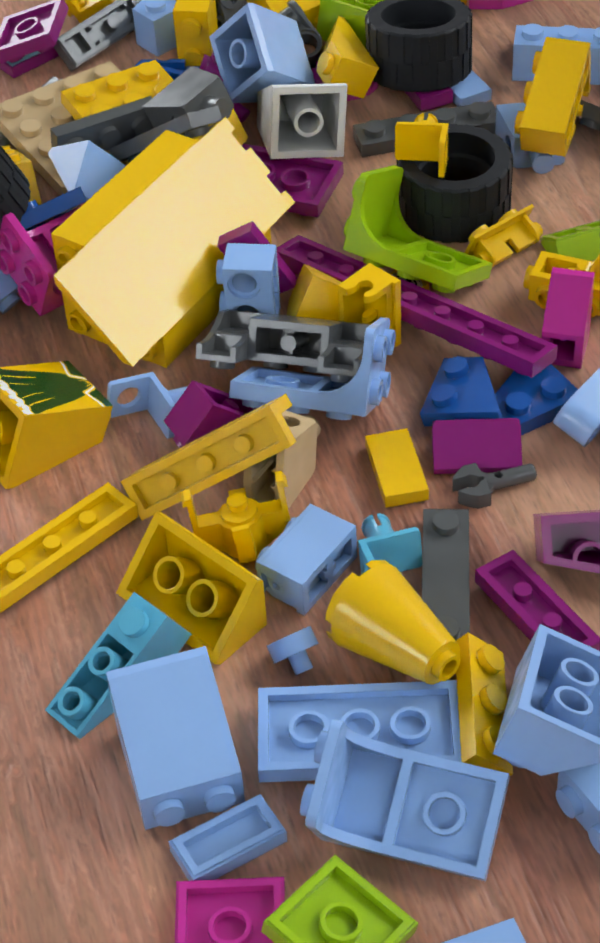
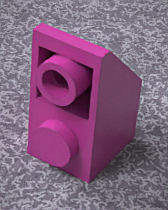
(568, 314)

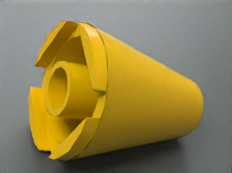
(391, 625)

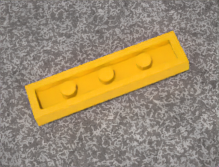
(62, 542)

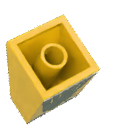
(46, 418)

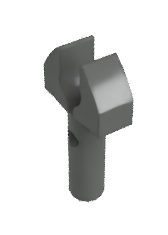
(482, 484)

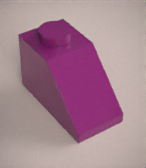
(201, 412)

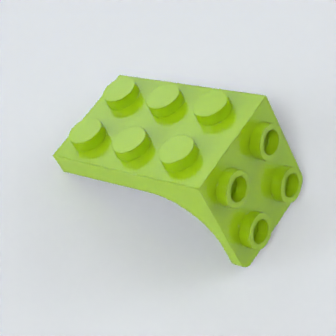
(384, 238)

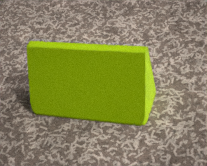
(576, 242)

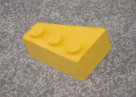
(554, 96)

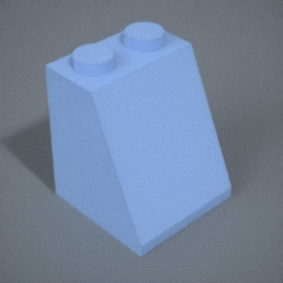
(259, 51)
(175, 738)

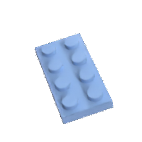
(396, 713)

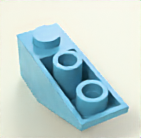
(133, 637)

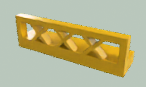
(211, 458)

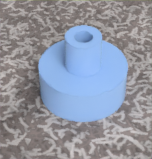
(294, 649)

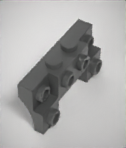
(284, 340)

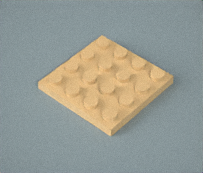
(30, 116)

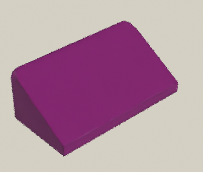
(487, 442)

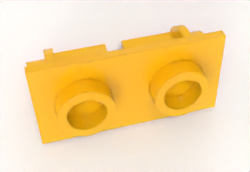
(512, 228)

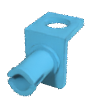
(398, 548)

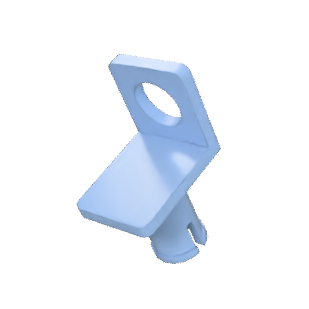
(150, 397)

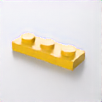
(481, 702)

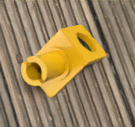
(423, 141)

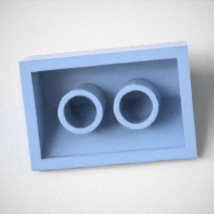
(553, 706)

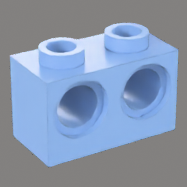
(249, 278)

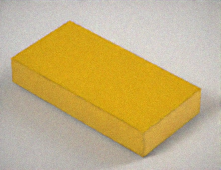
(396, 468)

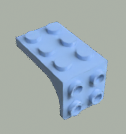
(318, 392)
(404, 803)

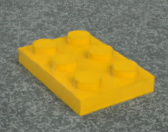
(115, 89)

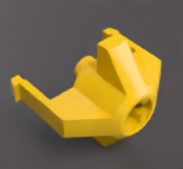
(242, 523)

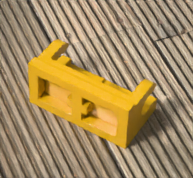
(369, 296)

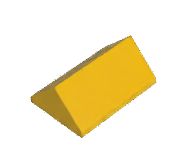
(196, 588)

